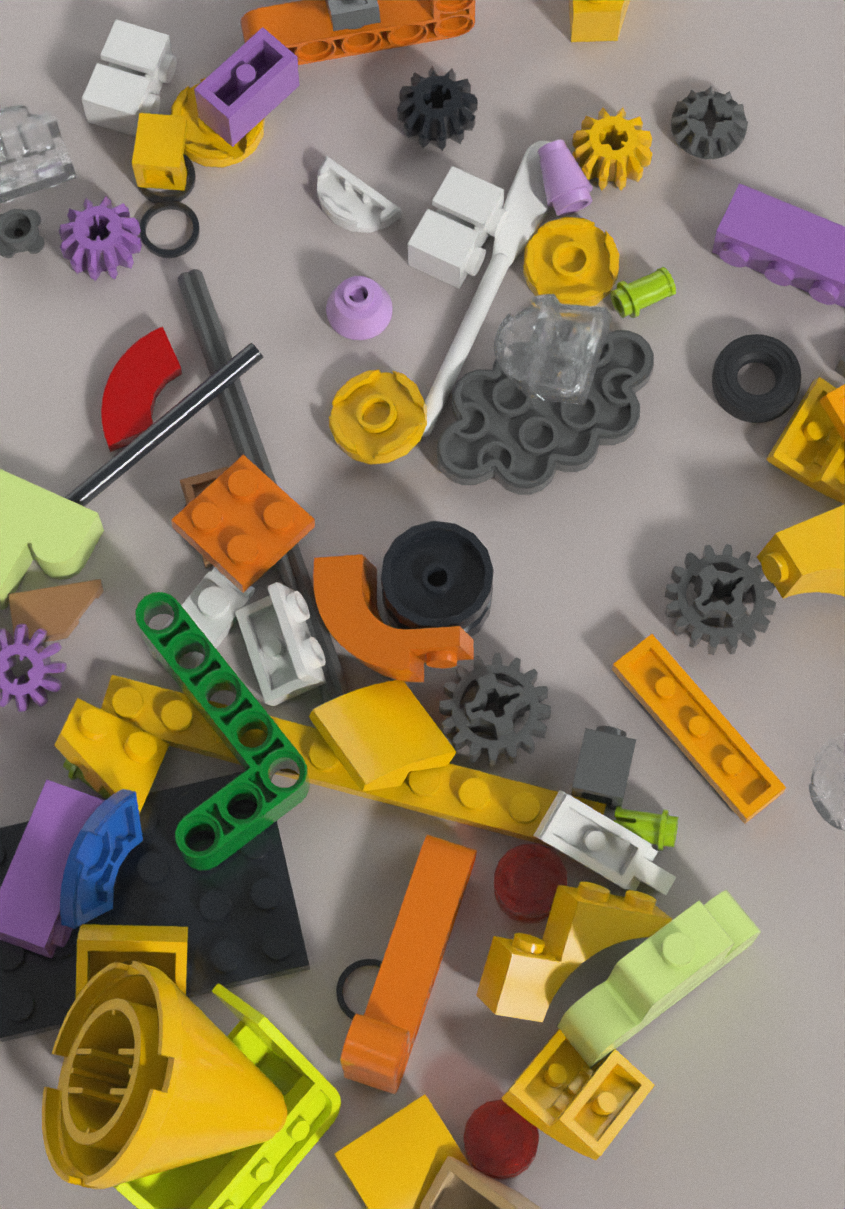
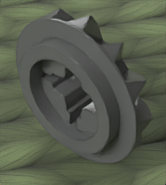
(691, 132)

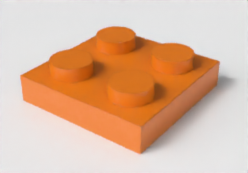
(243, 523)

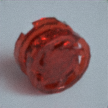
(528, 882)
(500, 1141)

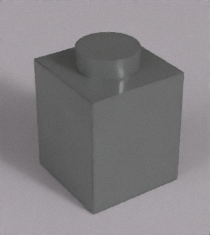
(604, 766)

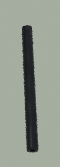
(165, 425)

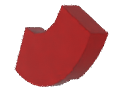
(134, 387)

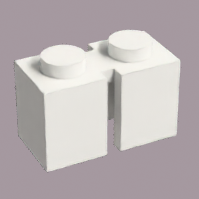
(129, 85)
(451, 238)

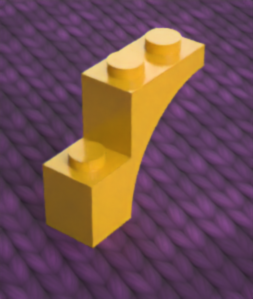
(528, 971)

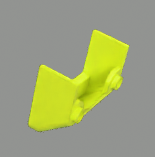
(252, 1173)

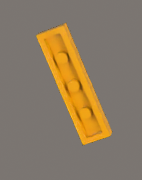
(698, 728)

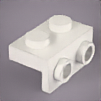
(280, 644)

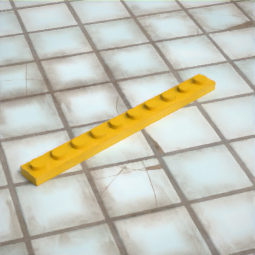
(442, 792)

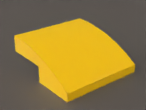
(812, 446)
(381, 734)
(574, 1102)
(399, 1157)

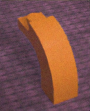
(348, 606)

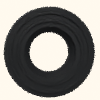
(762, 350)

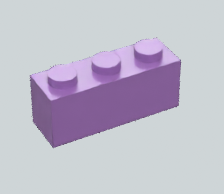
(784, 244)
(35, 876)

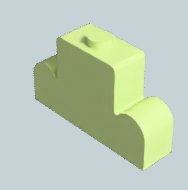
(41, 528)
(658, 975)

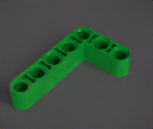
(230, 725)

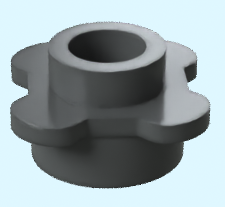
(20, 220)

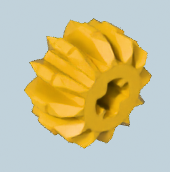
(612, 148)

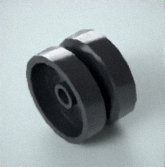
(441, 556)

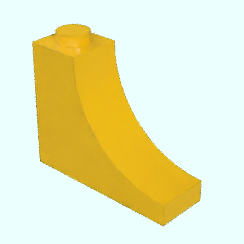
(808, 556)

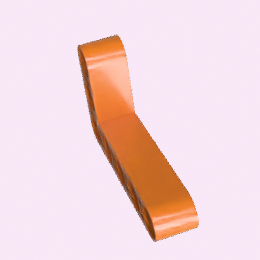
(309, 34)
(384, 1037)

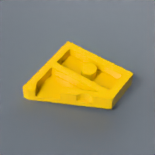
(110, 751)

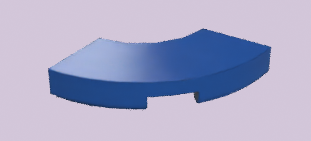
(97, 857)

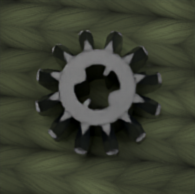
(437, 92)

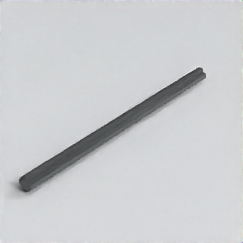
(248, 442)

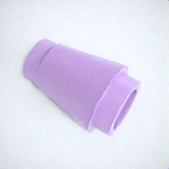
(563, 179)

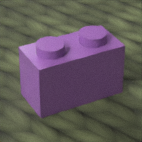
(247, 86)

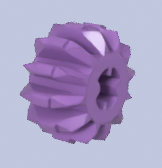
(99, 222)
(38, 674)

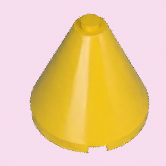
(148, 1084)

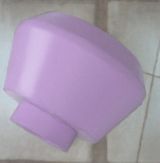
(359, 308)

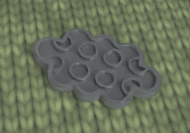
(528, 439)

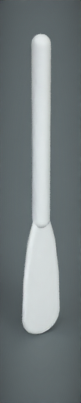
(526, 211)

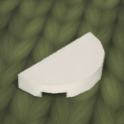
(351, 201)

